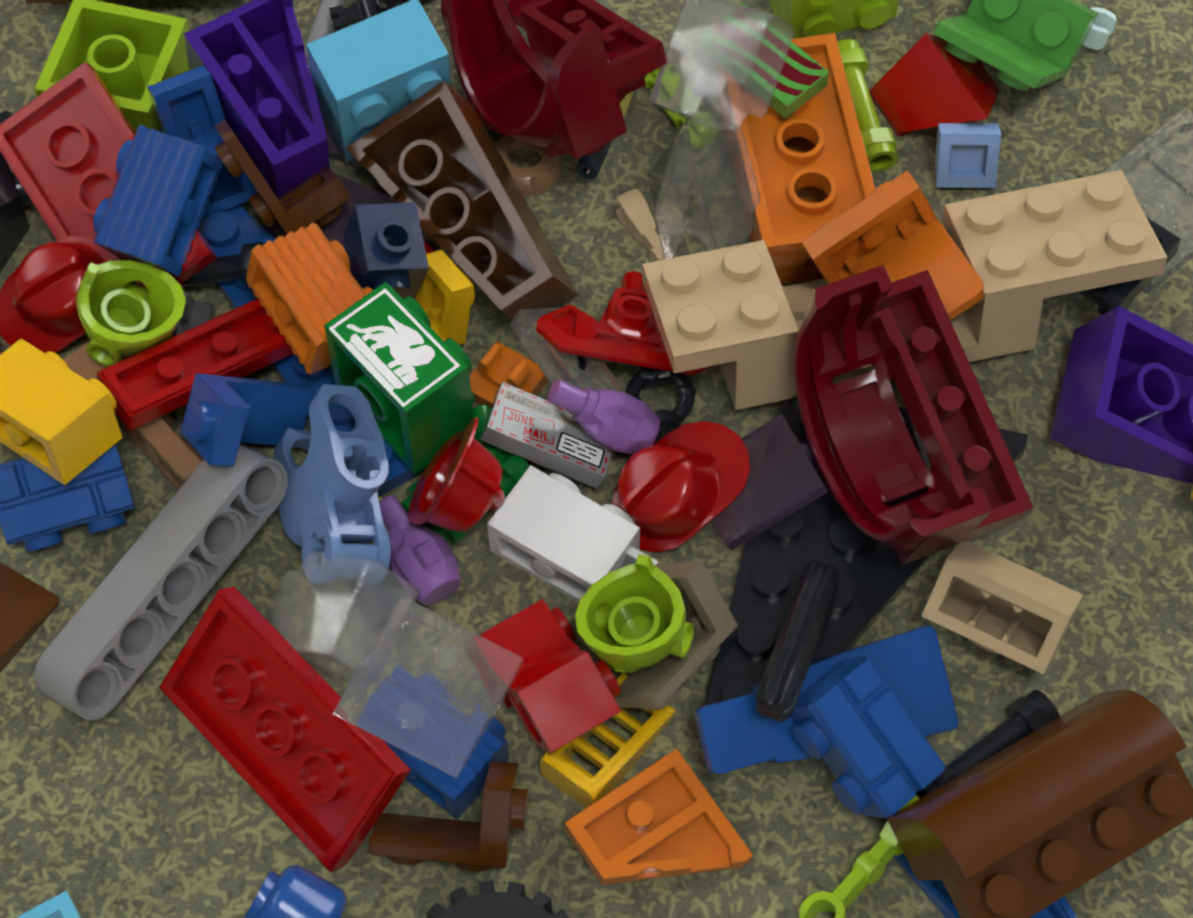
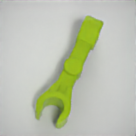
(865, 872)

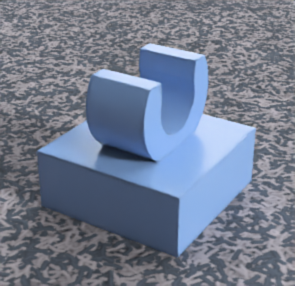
(967, 155)

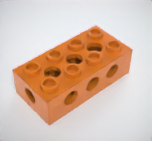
(807, 165)

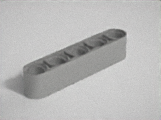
(159, 583)

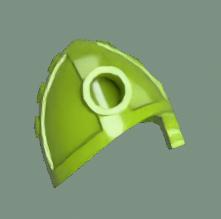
(123, 315)
(634, 617)

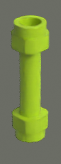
(878, 140)

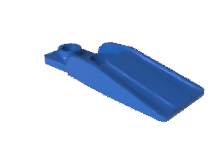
(909, 663)

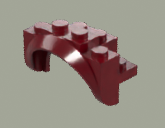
(561, 88)

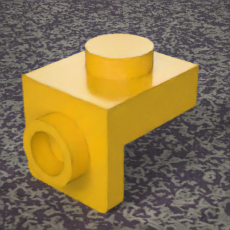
(446, 297)

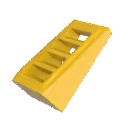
(581, 784)

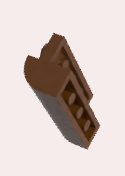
(1050, 808)

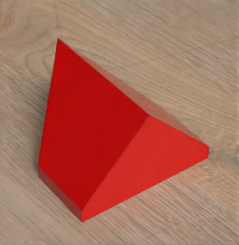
(933, 88)

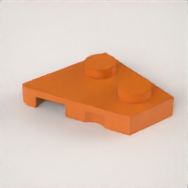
(657, 828)

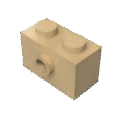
(1002, 606)

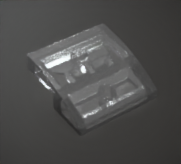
(429, 687)

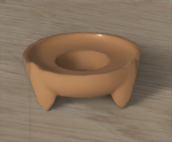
(533, 179)

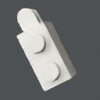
(562, 534)

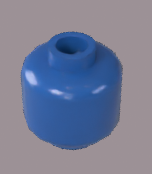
(297, 895)

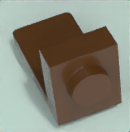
(311, 201)
(465, 843)

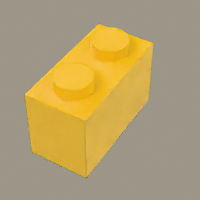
(53, 412)

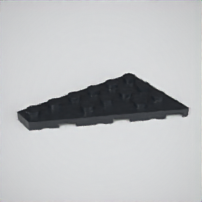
(774, 564)

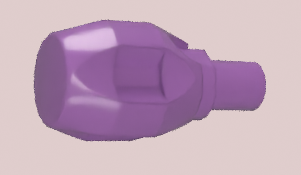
(608, 416)
(420, 554)

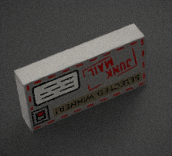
(544, 436)

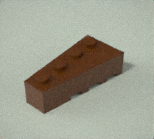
(466, 199)

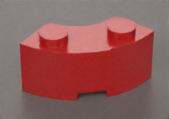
(558, 685)

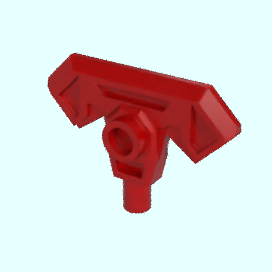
(623, 335)

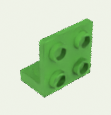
(1021, 38)

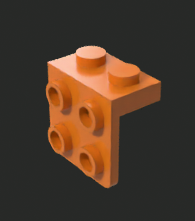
(902, 233)

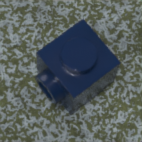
(387, 247)

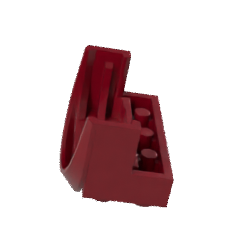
(860, 429)

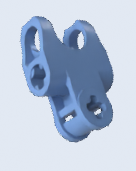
(334, 494)

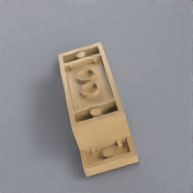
(1021, 242)

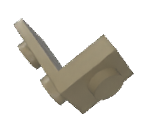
(712, 621)

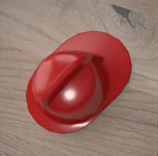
(42, 293)
(682, 483)
(458, 484)

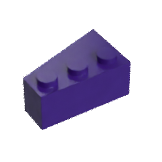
(265, 89)

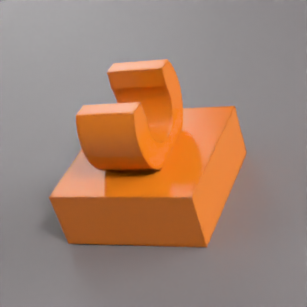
(507, 366)

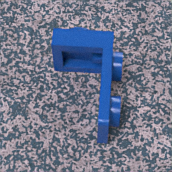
(239, 410)

